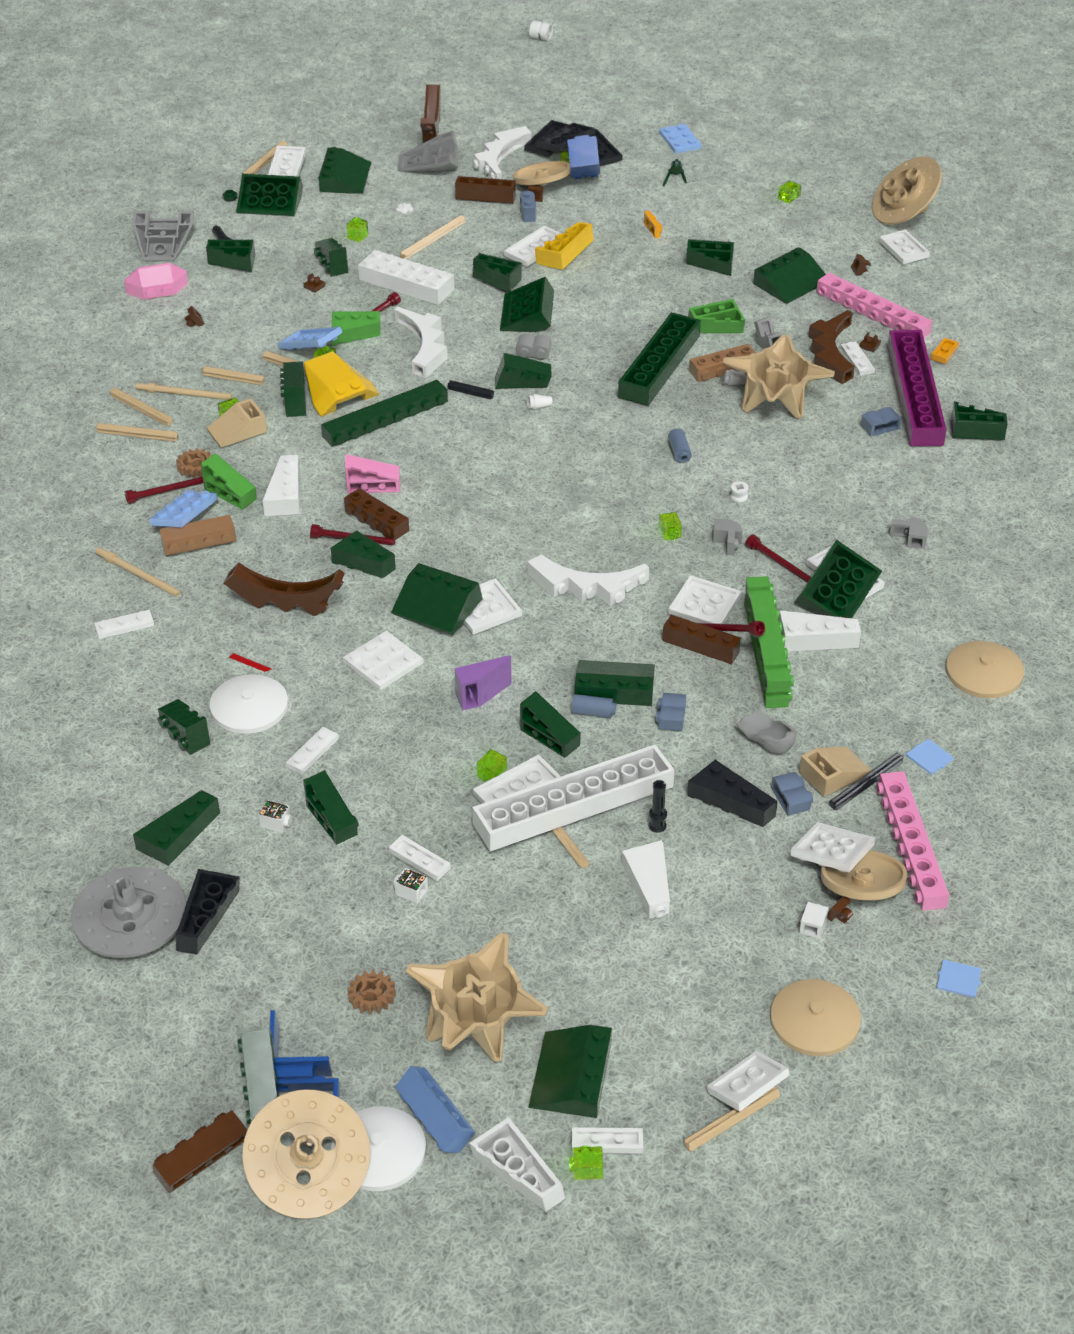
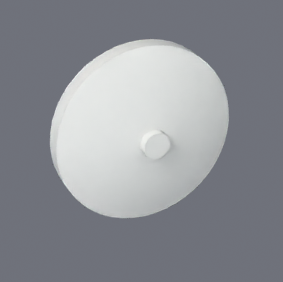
(248, 703)
(395, 1147)

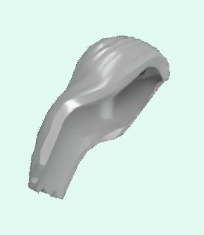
(771, 734)

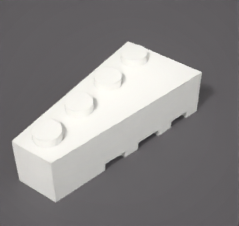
(284, 488)
(818, 632)
(517, 1163)

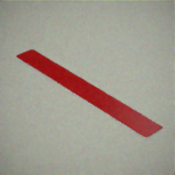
(249, 662)

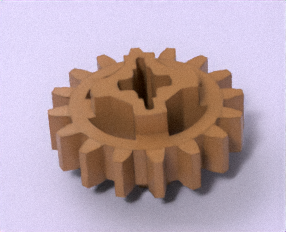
(191, 461)
(371, 992)

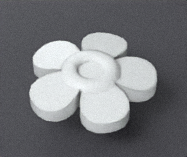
(404, 208)

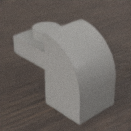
(766, 333)
(914, 530)
(727, 532)

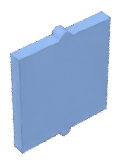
(930, 756)
(959, 978)

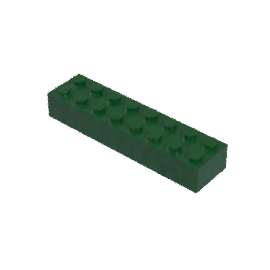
(659, 359)

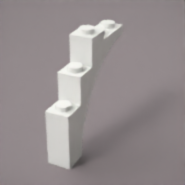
(495, 151)
(429, 332)
(585, 585)

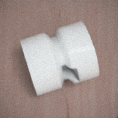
(542, 31)

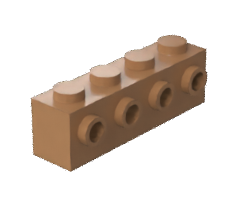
(712, 364)
(198, 535)

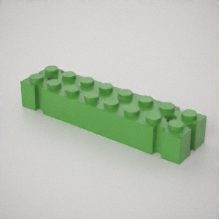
(769, 648)

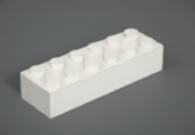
(406, 277)

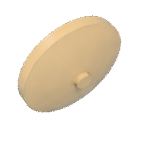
(542, 173)
(985, 669)
(872, 878)
(815, 1017)

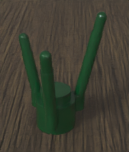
(676, 168)

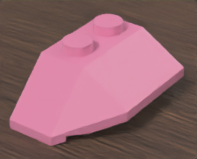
(156, 281)

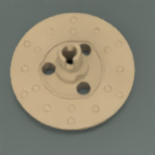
(907, 190)
(333, 1174)

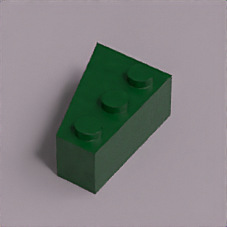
(231, 253)
(711, 255)
(331, 256)
(497, 271)
(521, 372)
(977, 423)
(363, 554)
(184, 726)
(548, 726)
(329, 808)

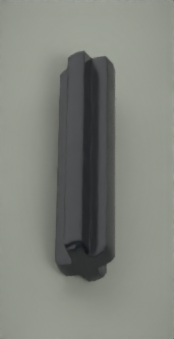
(470, 389)

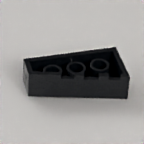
(732, 794)
(205, 907)

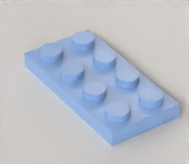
(310, 338)
(183, 508)

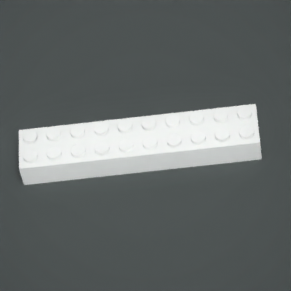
(571, 797)

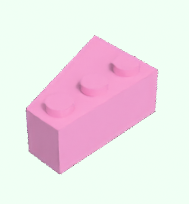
(371, 475)

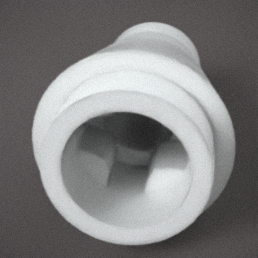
(734, 378)
(537, 401)

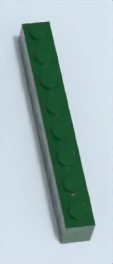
(384, 413)

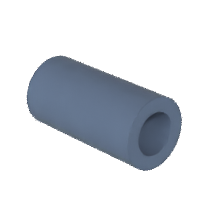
(679, 445)
(593, 706)

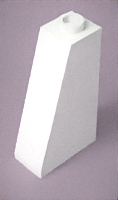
(648, 875)

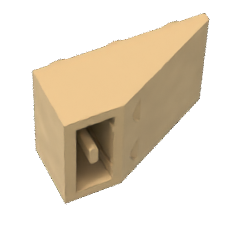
(238, 423)
(831, 768)

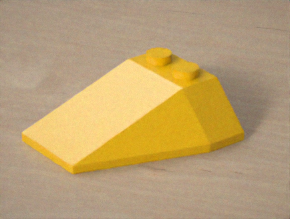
(335, 381)

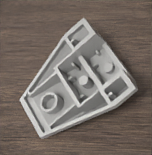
(432, 156)
(161, 237)

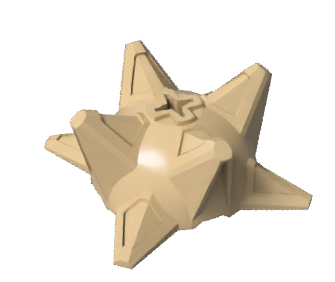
(777, 375)
(475, 997)

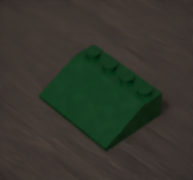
(343, 172)
(269, 194)
(789, 275)
(528, 307)
(838, 583)
(437, 599)
(616, 680)
(572, 1070)

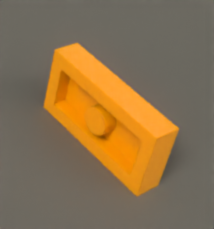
(652, 224)
(944, 350)

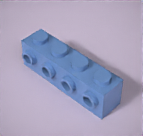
(434, 1110)

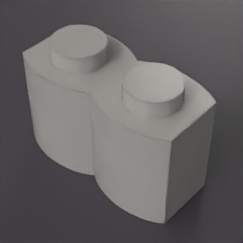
(533, 346)

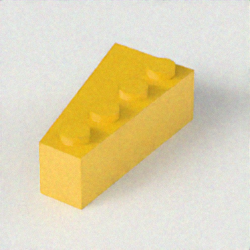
(565, 246)

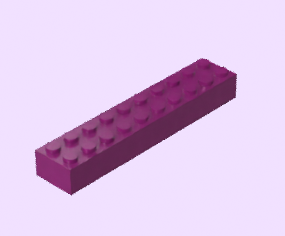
(916, 388)

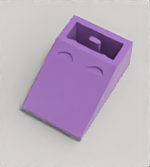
(482, 681)

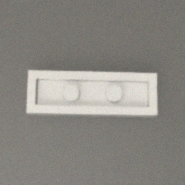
(857, 358)
(124, 624)
(312, 750)
(419, 858)
(611, 1139)

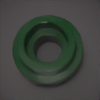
(229, 195)

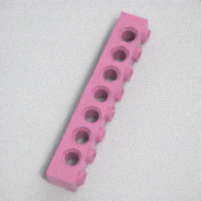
(872, 305)
(912, 841)

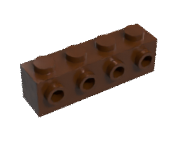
(485, 189)
(376, 514)
(701, 639)
(199, 1151)

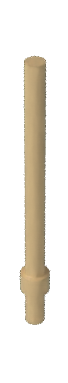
(153, 387)
(113, 558)

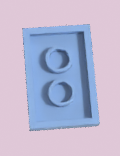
(680, 138)

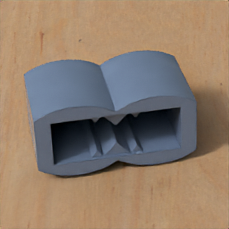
(528, 206)
(881, 421)
(671, 711)
(791, 793)

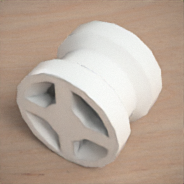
(739, 491)

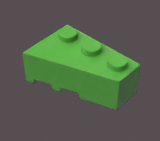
(719, 317)
(356, 325)
(227, 482)

